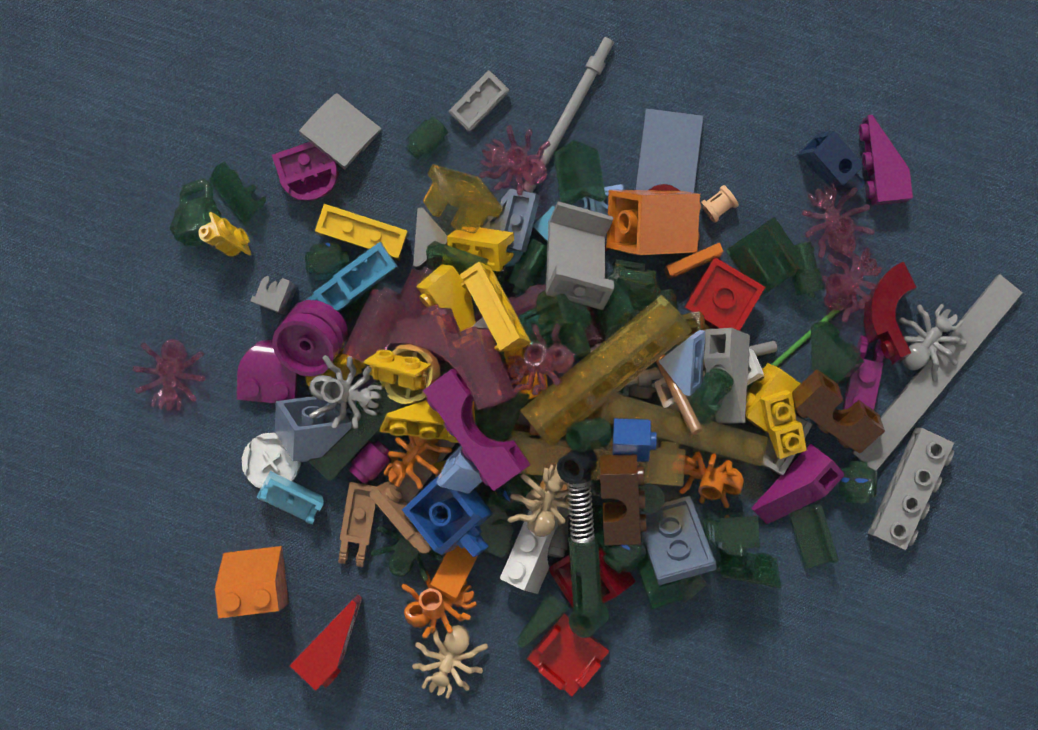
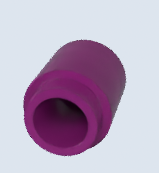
(370, 461)

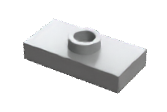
(479, 101)

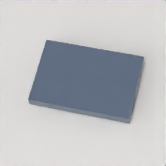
(669, 150)
(677, 542)

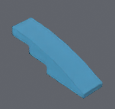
(356, 278)

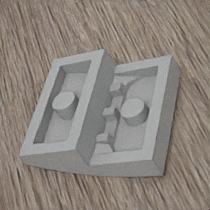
(339, 130)

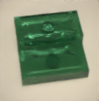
(767, 255)
(561, 312)

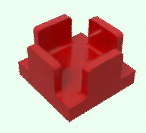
(724, 296)
(567, 658)

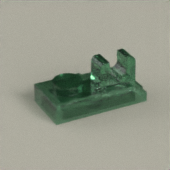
(231, 189)

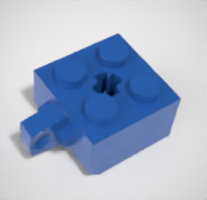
(449, 518)

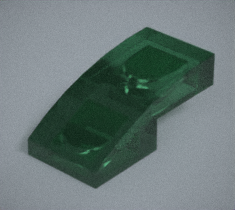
(615, 312)

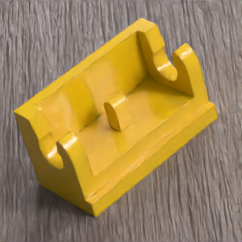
(486, 244)

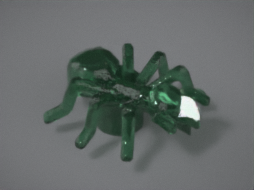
(403, 559)

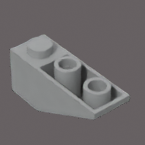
(730, 352)

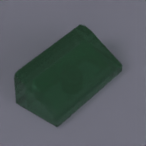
(443, 254)

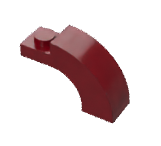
(880, 312)

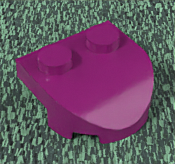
(306, 172)
(264, 377)

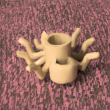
(543, 503)
(450, 656)

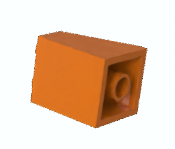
(653, 221)
(251, 582)

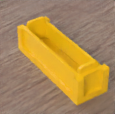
(360, 230)
(495, 308)

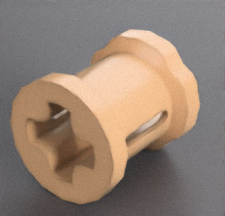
(719, 203)

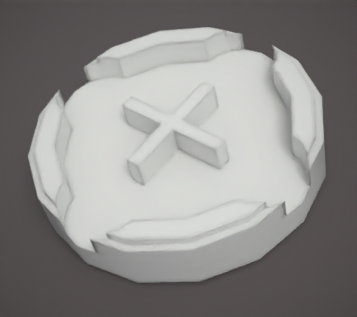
(265, 455)

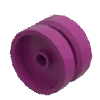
(308, 335)

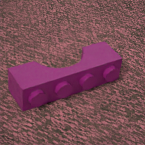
(494, 459)

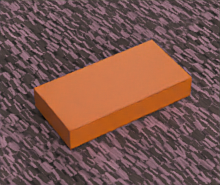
(693, 261)
(453, 572)

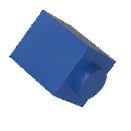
(633, 437)

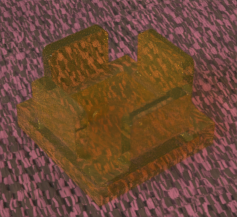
(464, 192)

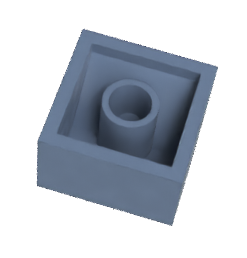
(304, 436)

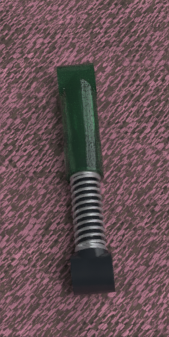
(588, 606)

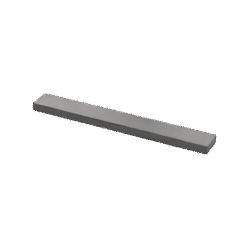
(922, 388)

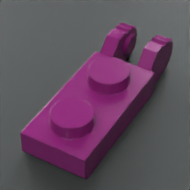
(865, 381)

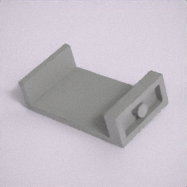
(578, 255)

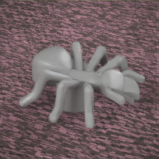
(927, 342)
(340, 392)

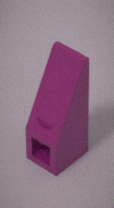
(887, 171)
(803, 483)

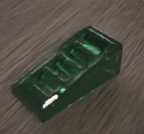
(547, 612)

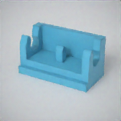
(290, 497)

